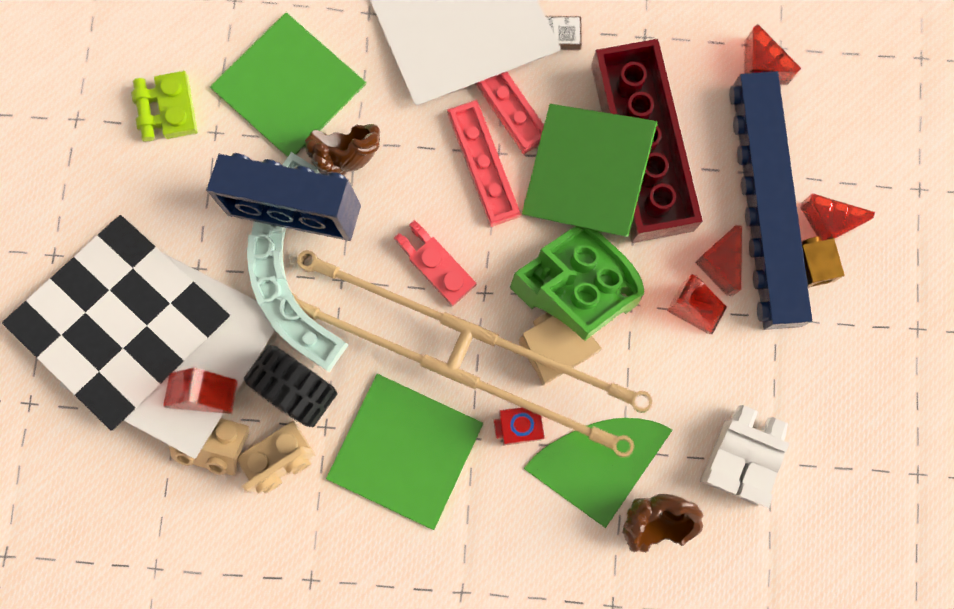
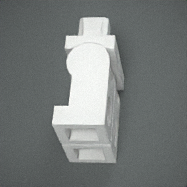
(746, 458)

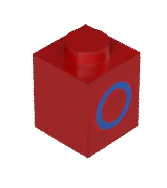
(518, 426)

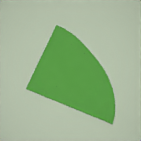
(593, 474)

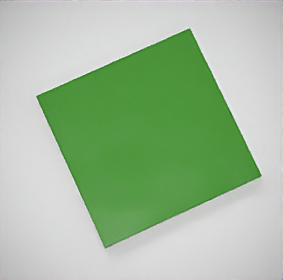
(288, 85)
(589, 169)
(405, 451)

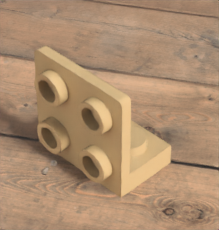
(275, 457)

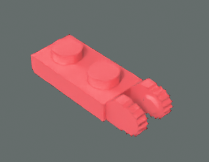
(437, 265)

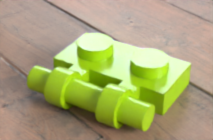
(174, 104)

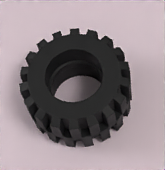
(290, 386)

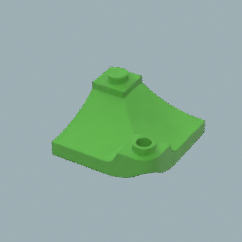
(580, 281)

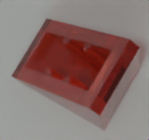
(765, 55)
(833, 218)
(724, 262)
(697, 305)
(200, 391)

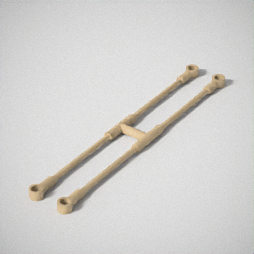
(467, 332)

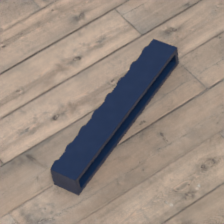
(770, 201)

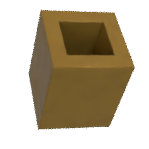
(821, 261)

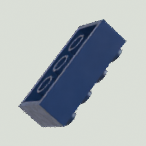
(284, 196)

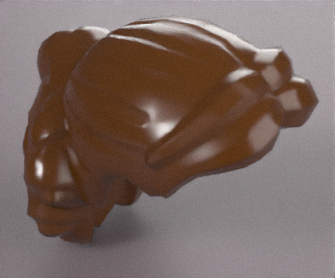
(341, 151)
(661, 519)

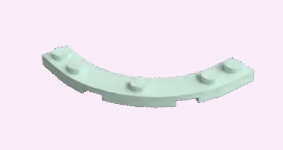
(276, 298)

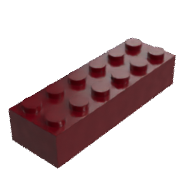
(635, 84)

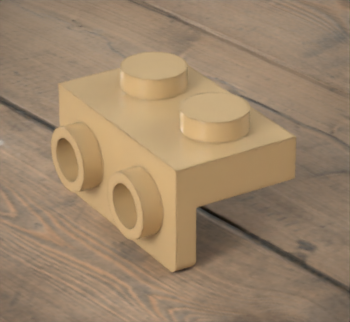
(220, 450)

